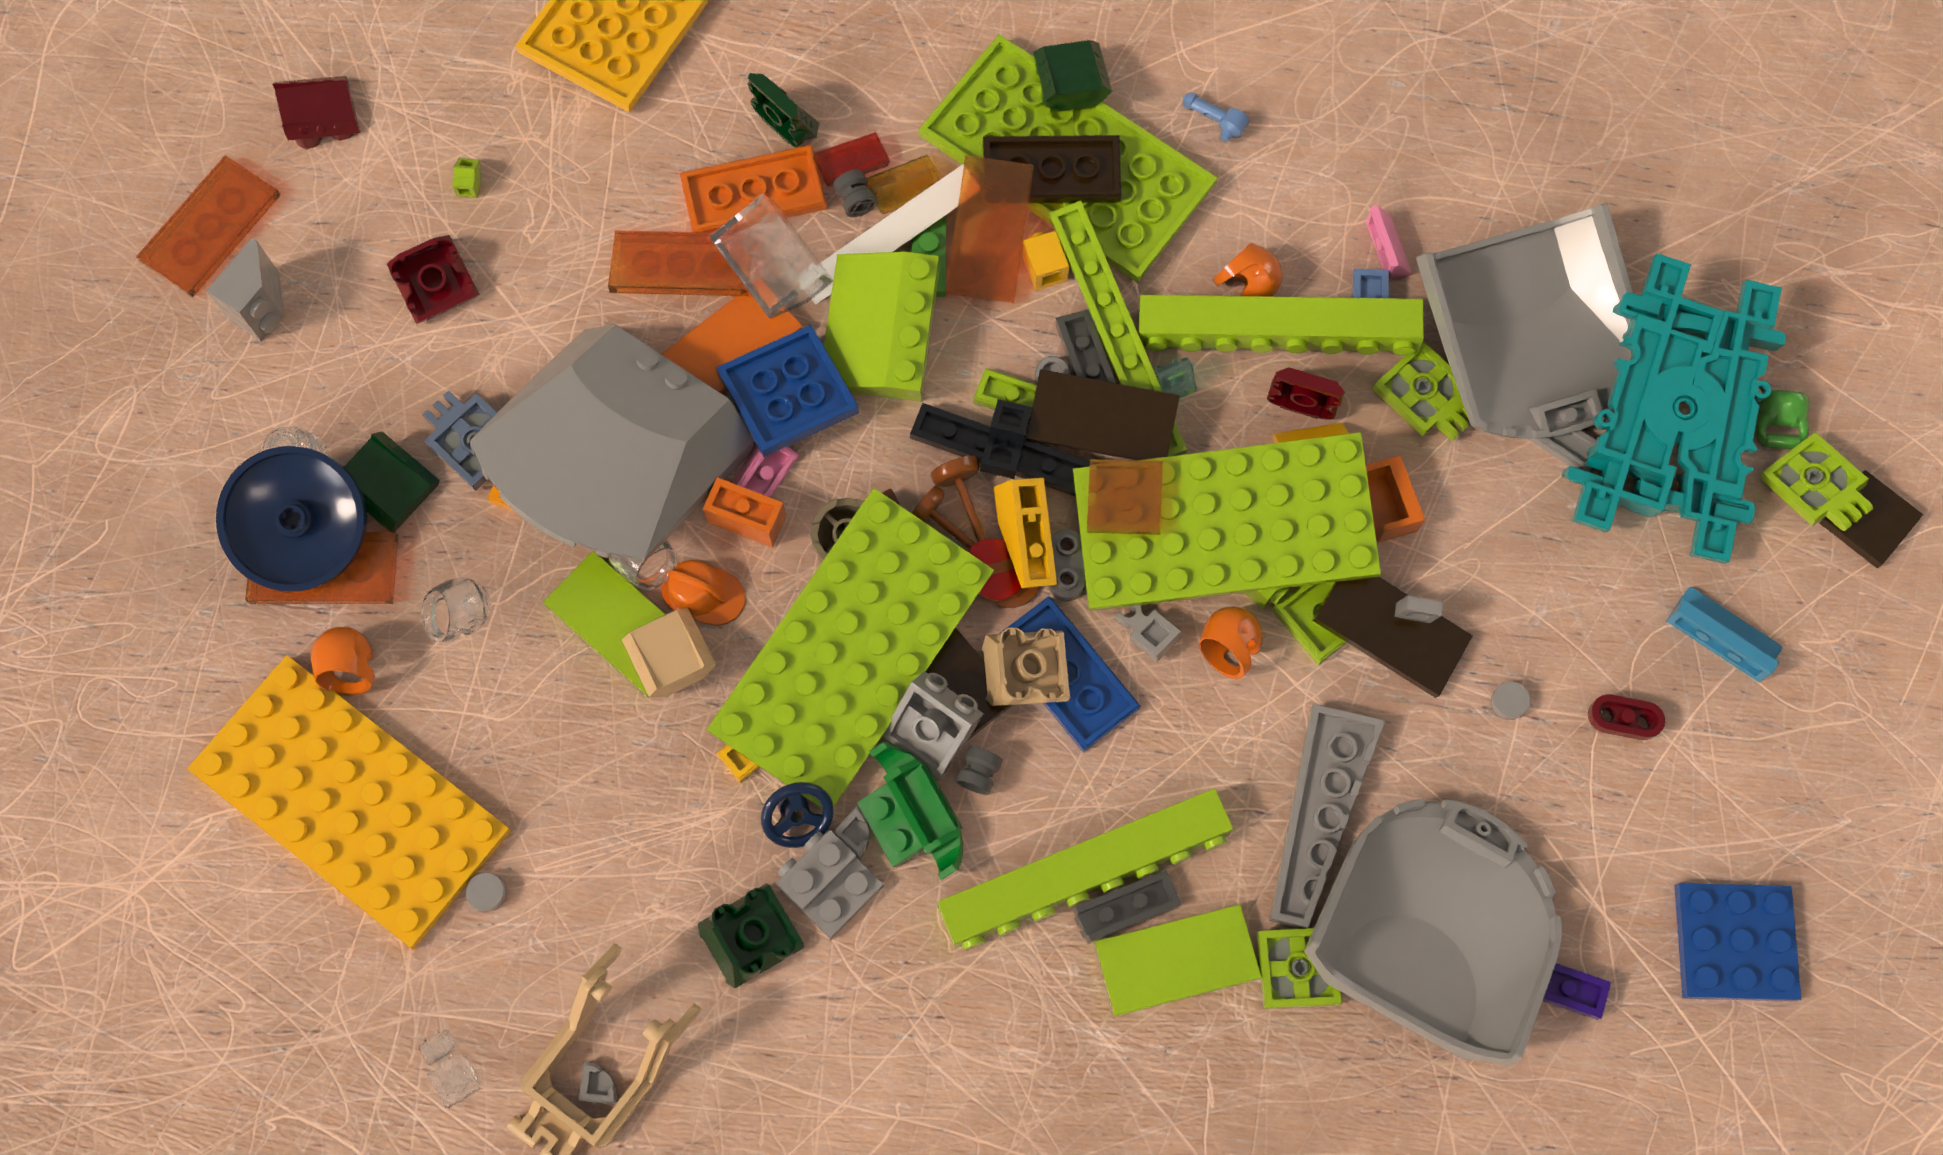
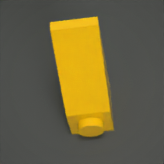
(1026, 530)

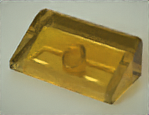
(902, 183)

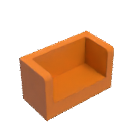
(1393, 499)
(744, 512)

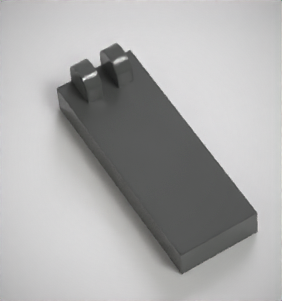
(1084, 346)
(1126, 907)

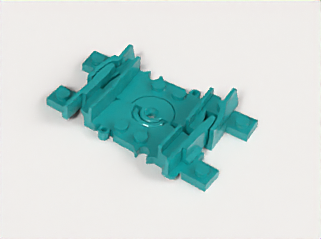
(1676, 357)

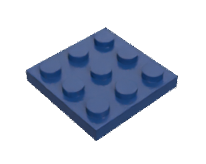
(787, 390)
(1737, 942)

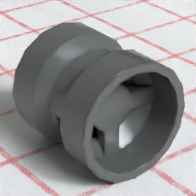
(853, 190)
(980, 767)

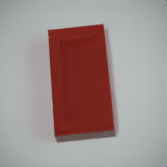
(861, 153)

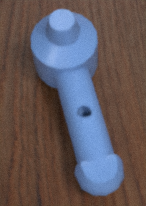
(1231, 122)

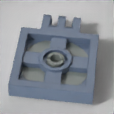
(453, 435)

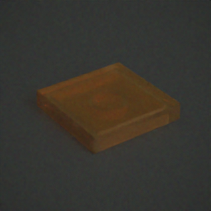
(1125, 497)

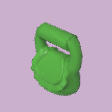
(1783, 409)

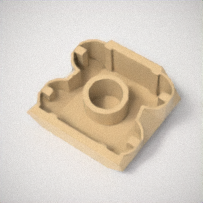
(669, 653)
(1025, 667)

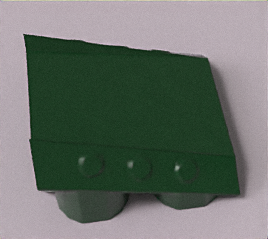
(1072, 75)
(780, 111)
(390, 480)
(749, 935)

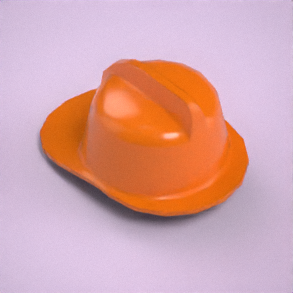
(706, 590)

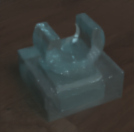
(1177, 377)

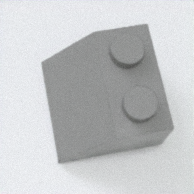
(250, 291)

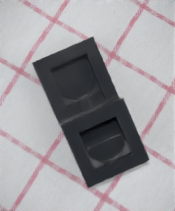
(1005, 439)

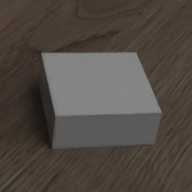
(1418, 609)

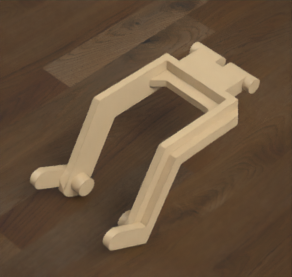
(559, 1118)

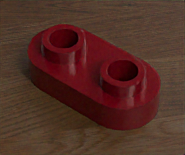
(1624, 717)

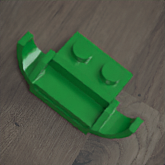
(912, 812)

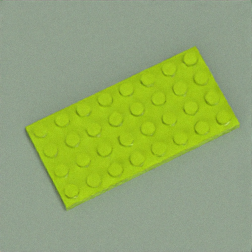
(1157, 182)
(1240, 525)
(850, 648)

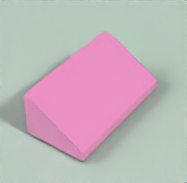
(1387, 243)
(765, 473)

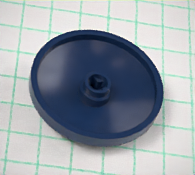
(291, 518)

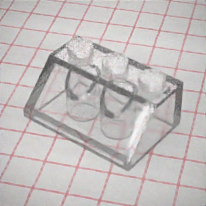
(771, 257)

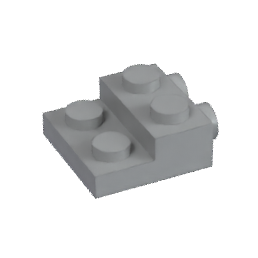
(933, 722)
(828, 883)

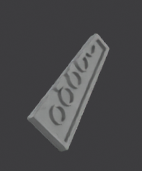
(1328, 781)

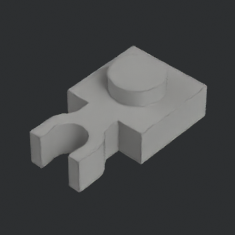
(1150, 633)

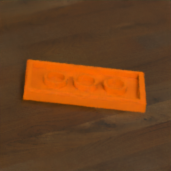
(725, 189)
(726, 335)

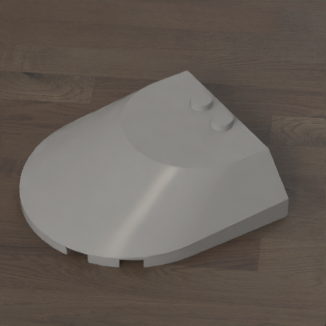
(1442, 928)

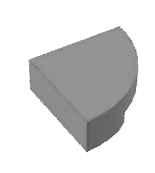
(854, 832)
(597, 1085)

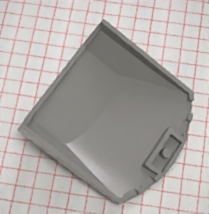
(1532, 323)
(611, 445)

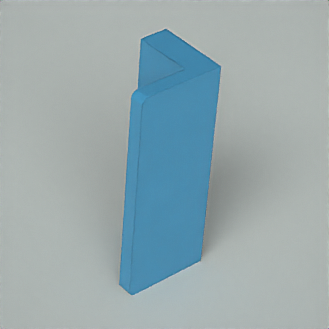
(1725, 634)

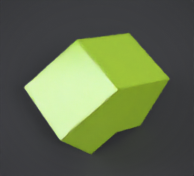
(467, 177)

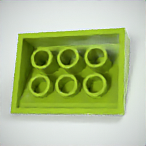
(882, 321)

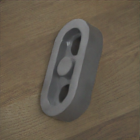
(1068, 564)

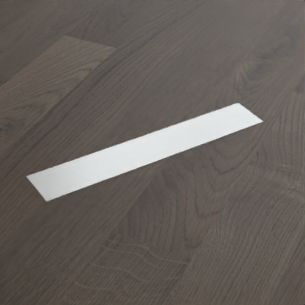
(902, 223)

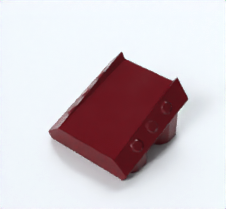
(316, 110)
(432, 278)
(1305, 393)

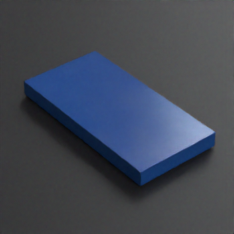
(1096, 695)

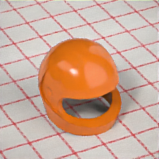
(1256, 268)
(1235, 631)
(344, 651)

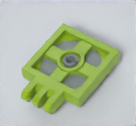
(1424, 393)
(1819, 483)
(1288, 973)

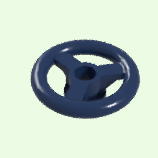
(789, 800)

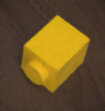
(1045, 260)

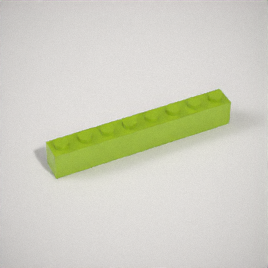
(1281, 323)
(1084, 869)

